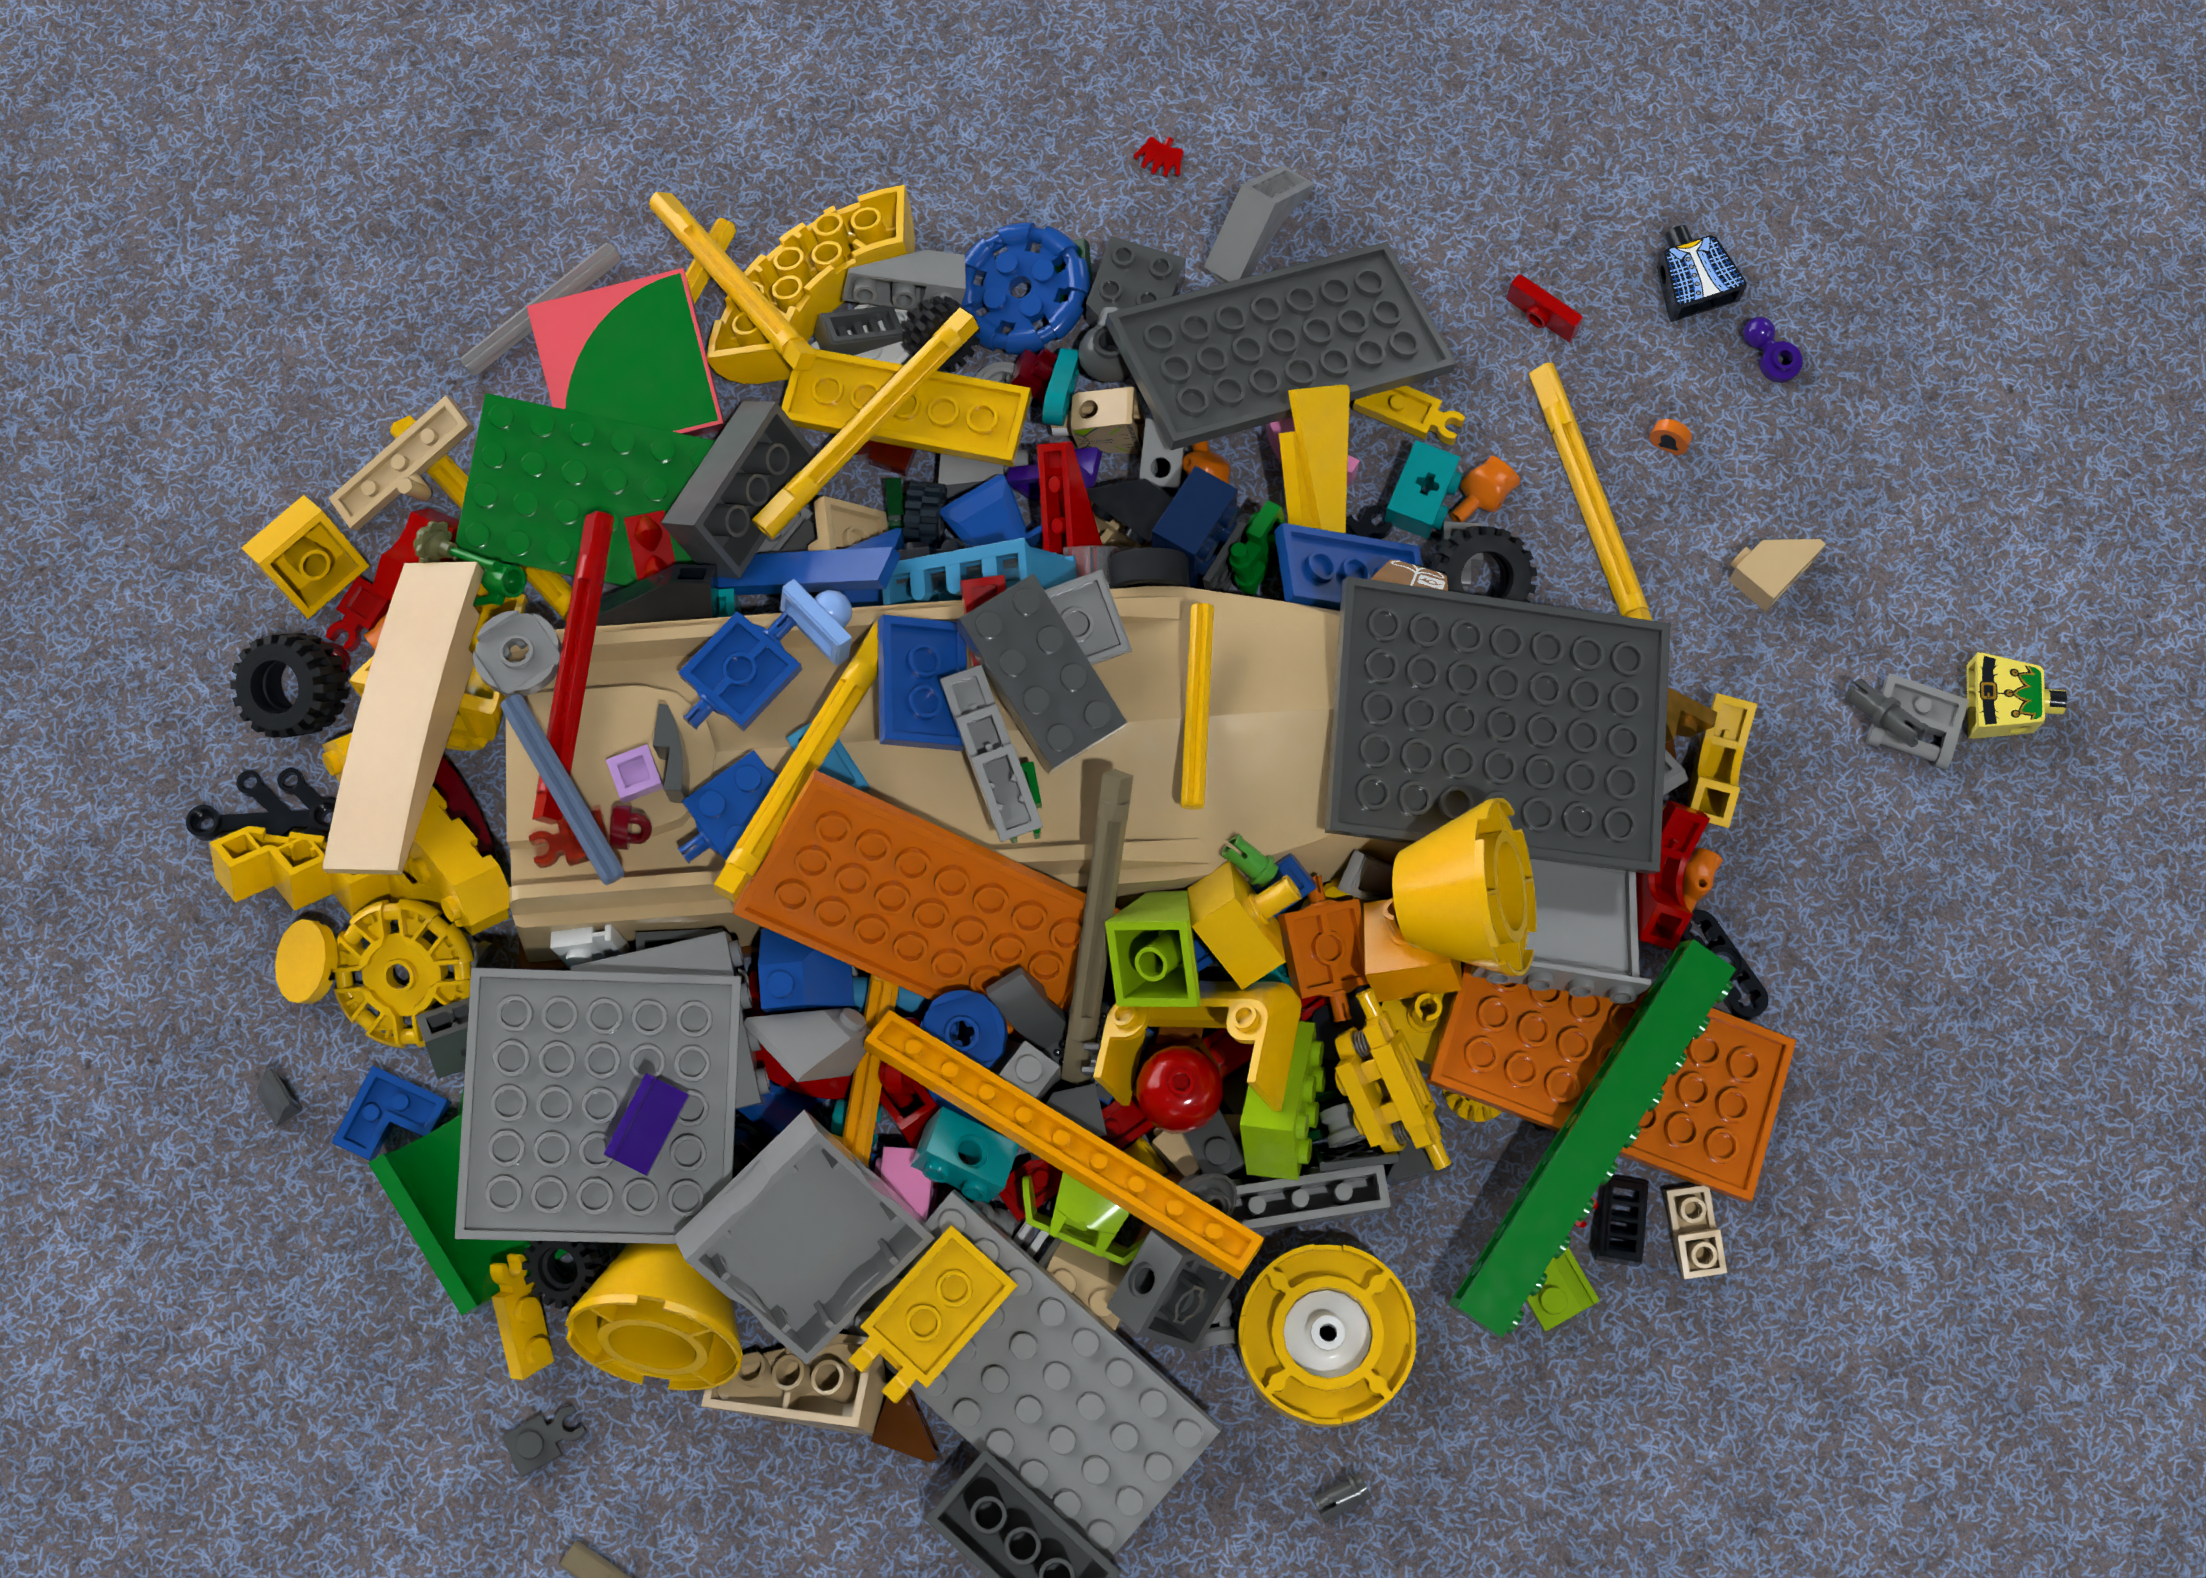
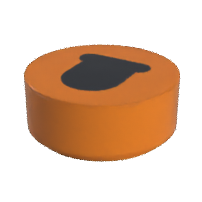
(1671, 436)

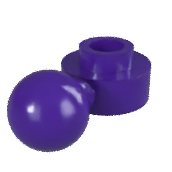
(1760, 333)

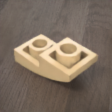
(1694, 1231)

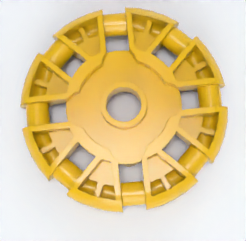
(407, 948)

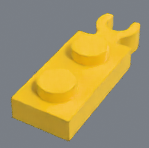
(1411, 412)
(520, 1319)

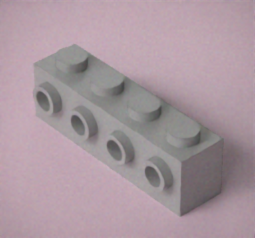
(1312, 1199)

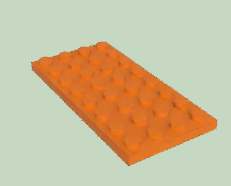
(911, 899)
(1542, 1048)

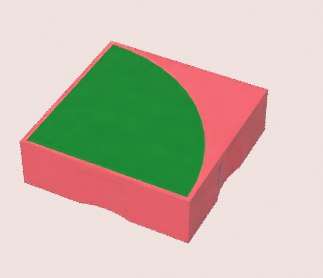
(629, 355)

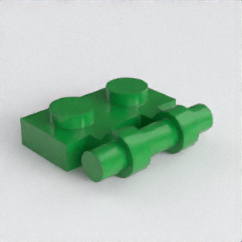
(1260, 554)

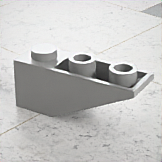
(907, 280)

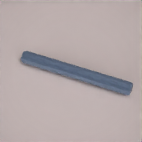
(562, 789)

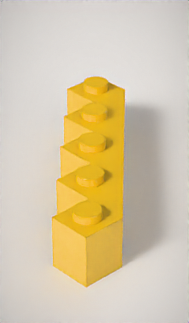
(444, 855)
(255, 861)

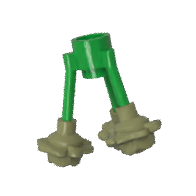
(499, 579)

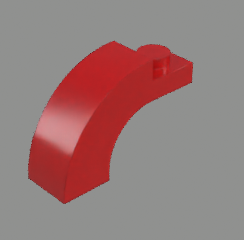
(1660, 897)

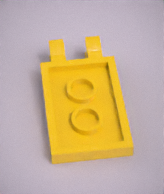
(933, 1313)

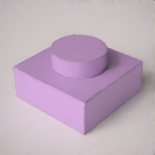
(635, 773)

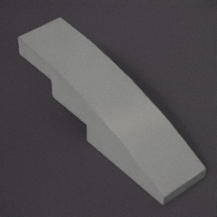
(991, 753)

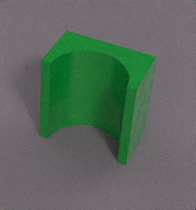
(424, 1190)

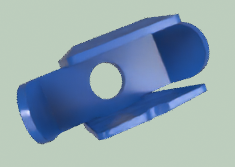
(989, 515)

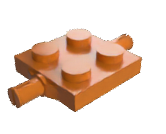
(1325, 949)

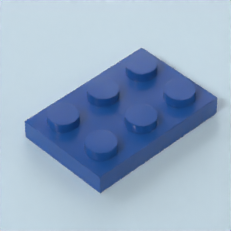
(910, 666)

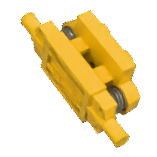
(1387, 1086)

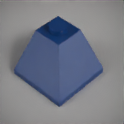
(800, 978)

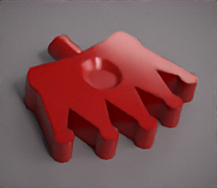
(1161, 155)

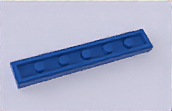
(816, 571)

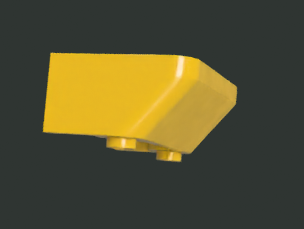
(1257, 1015)

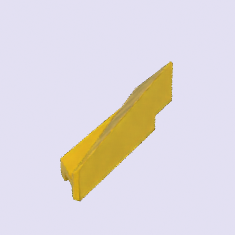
(1317, 457)

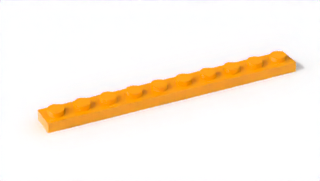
(1064, 1144)

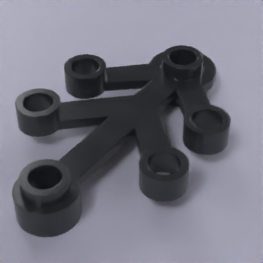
(278, 819)

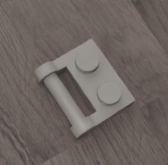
(1935, 708)

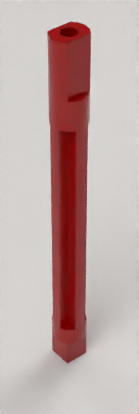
(576, 653)

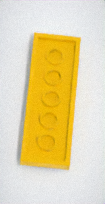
(943, 416)

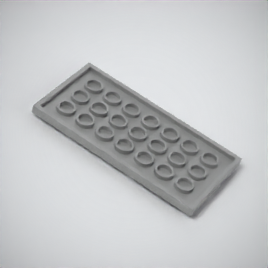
(1060, 1395)

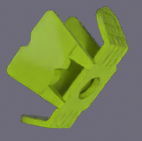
(1081, 1219)

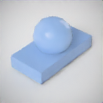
(820, 619)

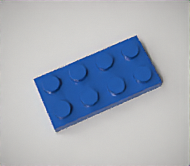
(1319, 559)

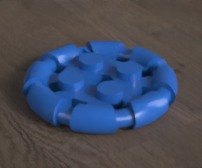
(1023, 266)

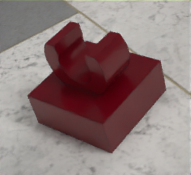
(1034, 372)

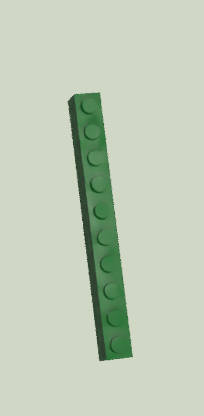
(1592, 1138)

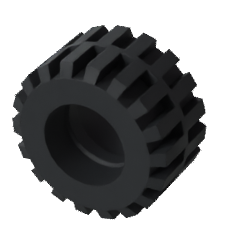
(1505, 549)
(261, 691)

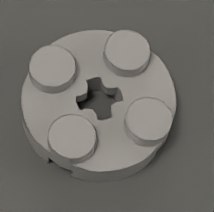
(522, 630)

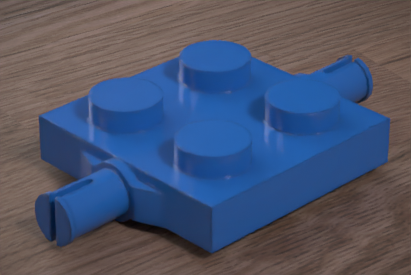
(740, 670)
(727, 806)

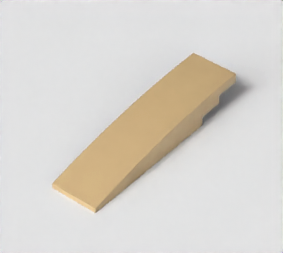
(404, 717)

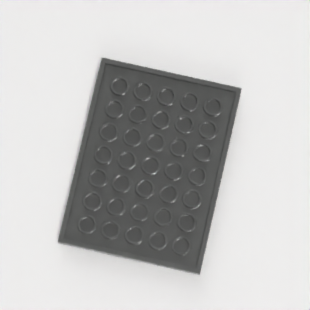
(1499, 700)

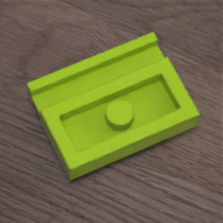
(1563, 1293)

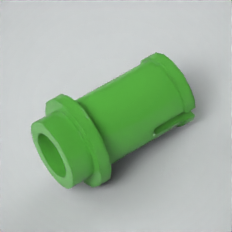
(1251, 861)

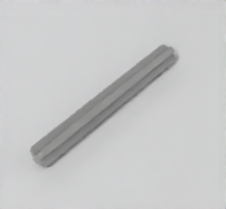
(520, 326)

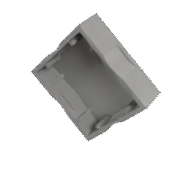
(803, 1237)

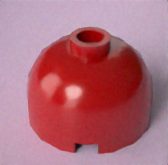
(1179, 1089)

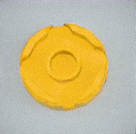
(306, 961)

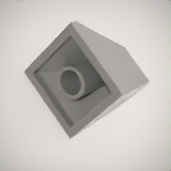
(813, 1042)

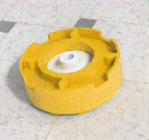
(1322, 1379)

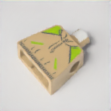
(1106, 420)

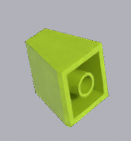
(1154, 952)

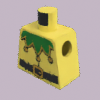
(2008, 697)

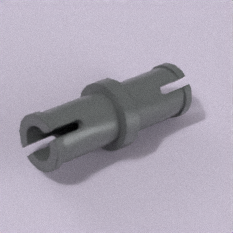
(1886, 712)

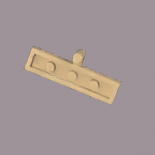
(402, 464)

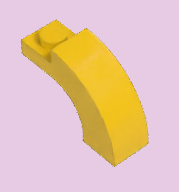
(1719, 759)

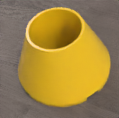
(1469, 891)
(657, 1321)

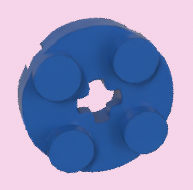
(975, 1011)

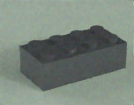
(733, 483)
(1040, 673)
(1011, 1529)

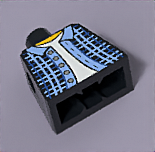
(1697, 275)

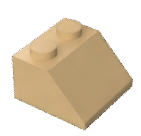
(1089, 1278)

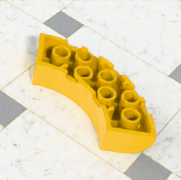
(808, 279)

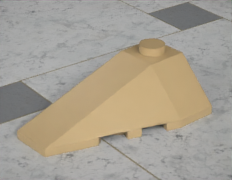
(820, 1395)

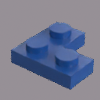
(380, 1105)

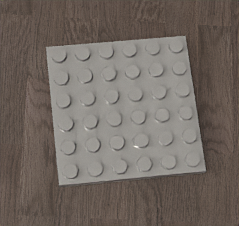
(550, 1081)

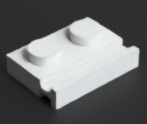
(588, 945)

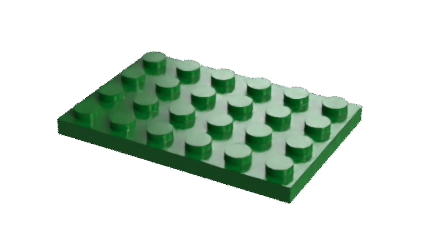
(549, 467)

